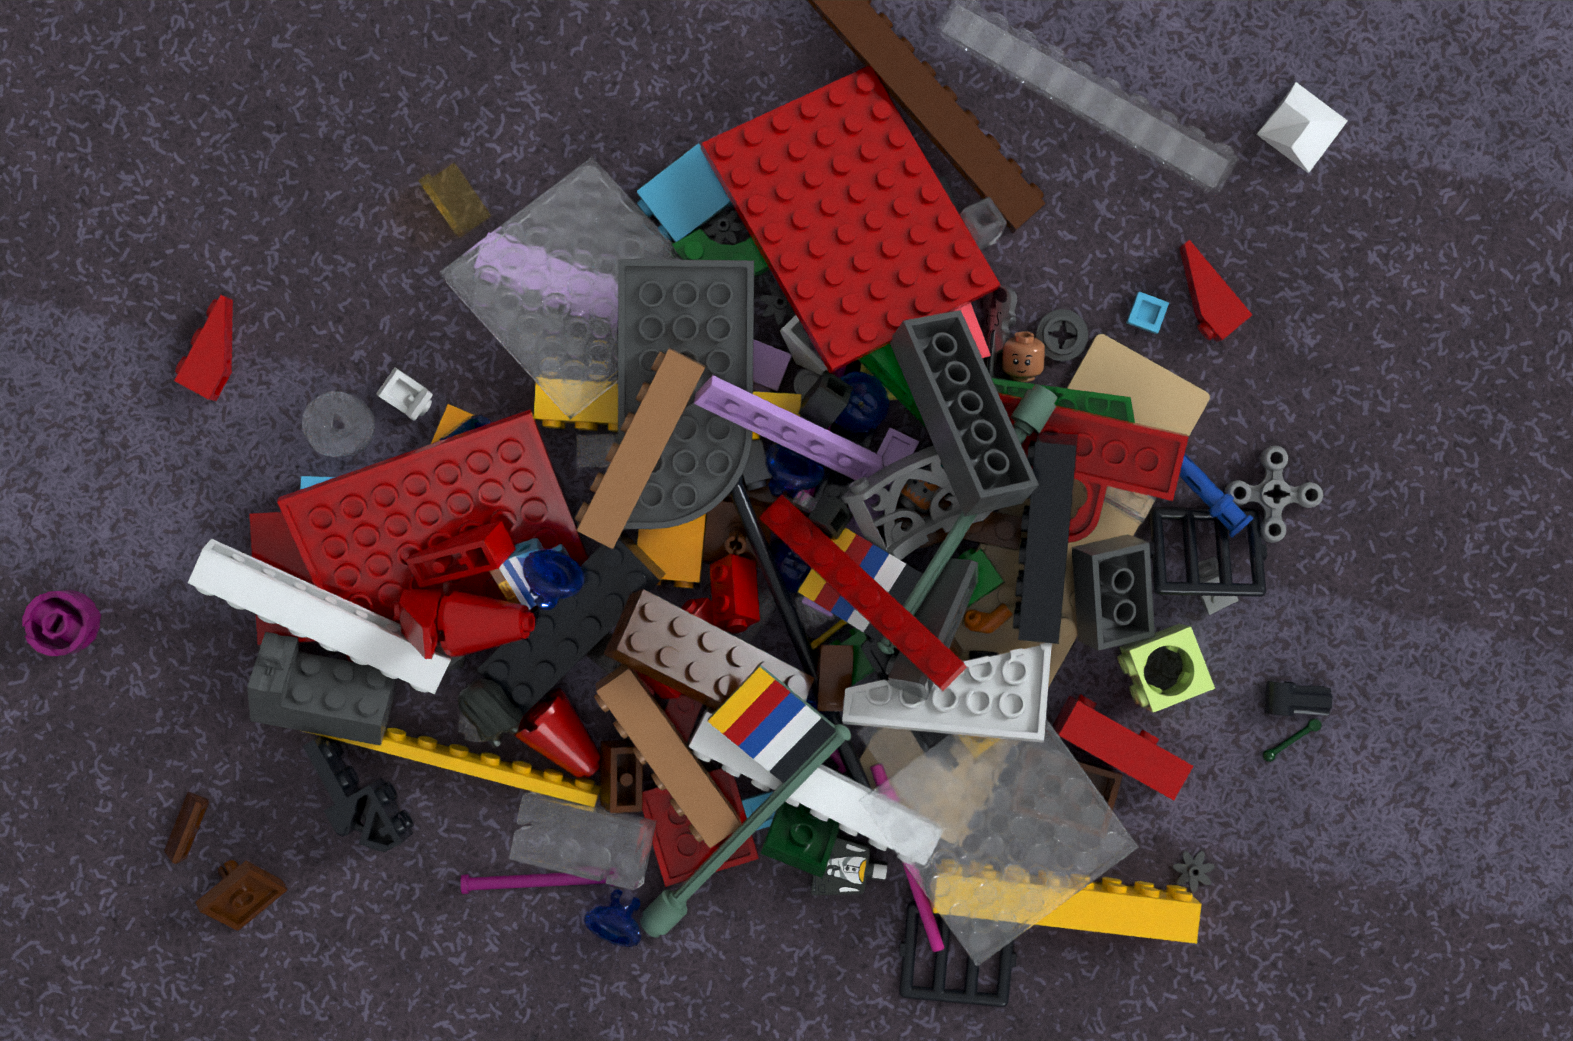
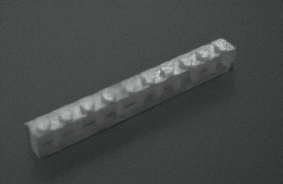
(1087, 95)

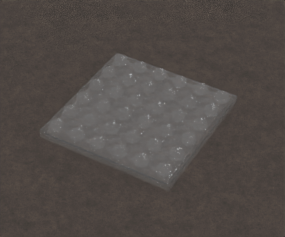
(552, 282)
(997, 832)

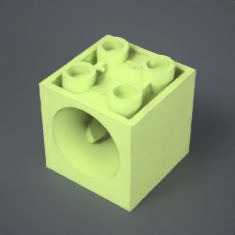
(1190, 683)

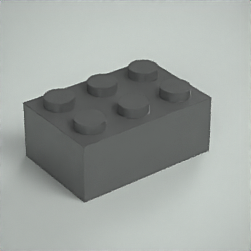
(1113, 592)

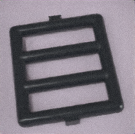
(1193, 586)
(938, 991)

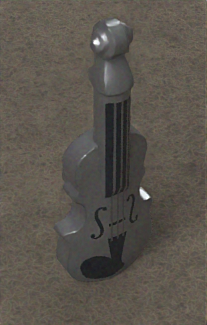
(999, 315)

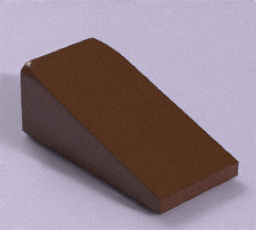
(833, 675)

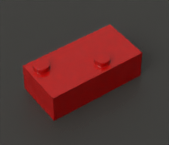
(275, 546)
(1121, 747)

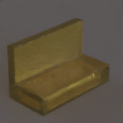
(455, 199)

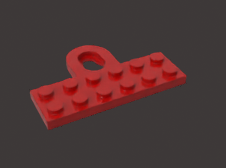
(1114, 456)

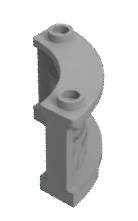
(901, 541)

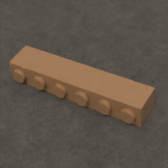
(641, 447)
(667, 754)

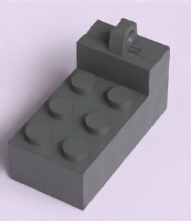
(318, 693)

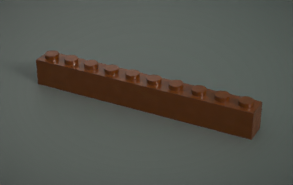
(933, 108)

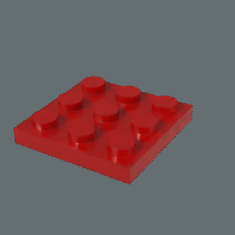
(673, 842)

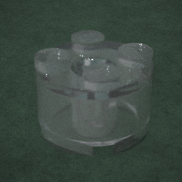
(337, 406)

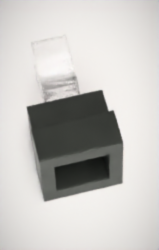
(827, 514)

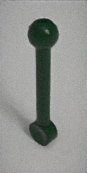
(1313, 725)

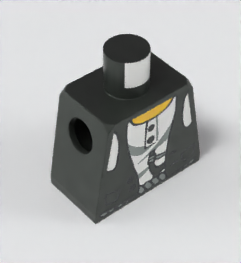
(848, 869)

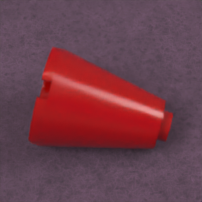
(481, 623)
(560, 735)

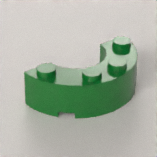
(700, 247)

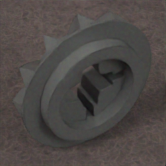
(1073, 325)

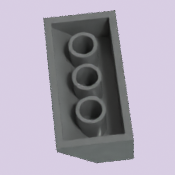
(941, 615)

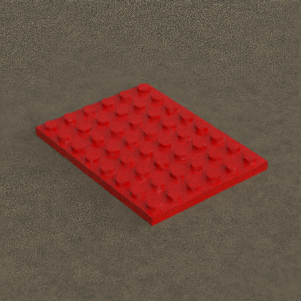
(849, 216)
(372, 519)

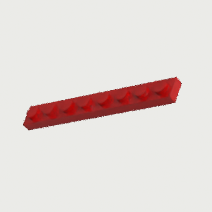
(863, 593)

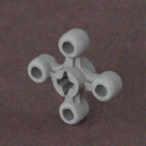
(1274, 479)

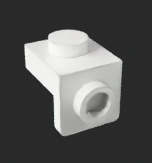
(405, 394)

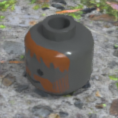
(917, 494)

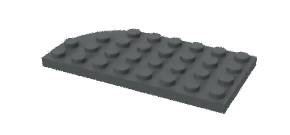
(709, 317)

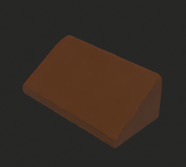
(186, 827)

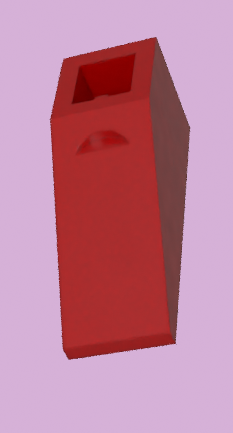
(210, 358)

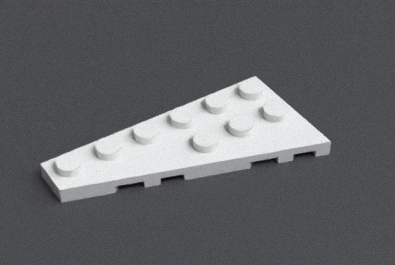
(990, 698)

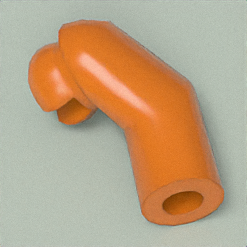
(987, 622)

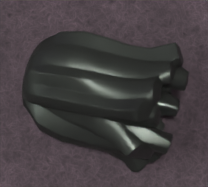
(489, 710)

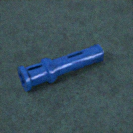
(1220, 504)

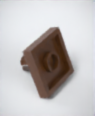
(726, 533)
(240, 894)

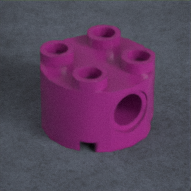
(61, 622)

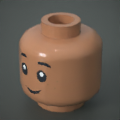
(1023, 357)

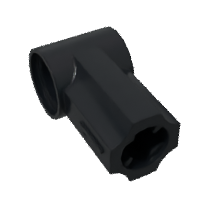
(1291, 698)

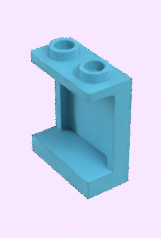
(683, 195)

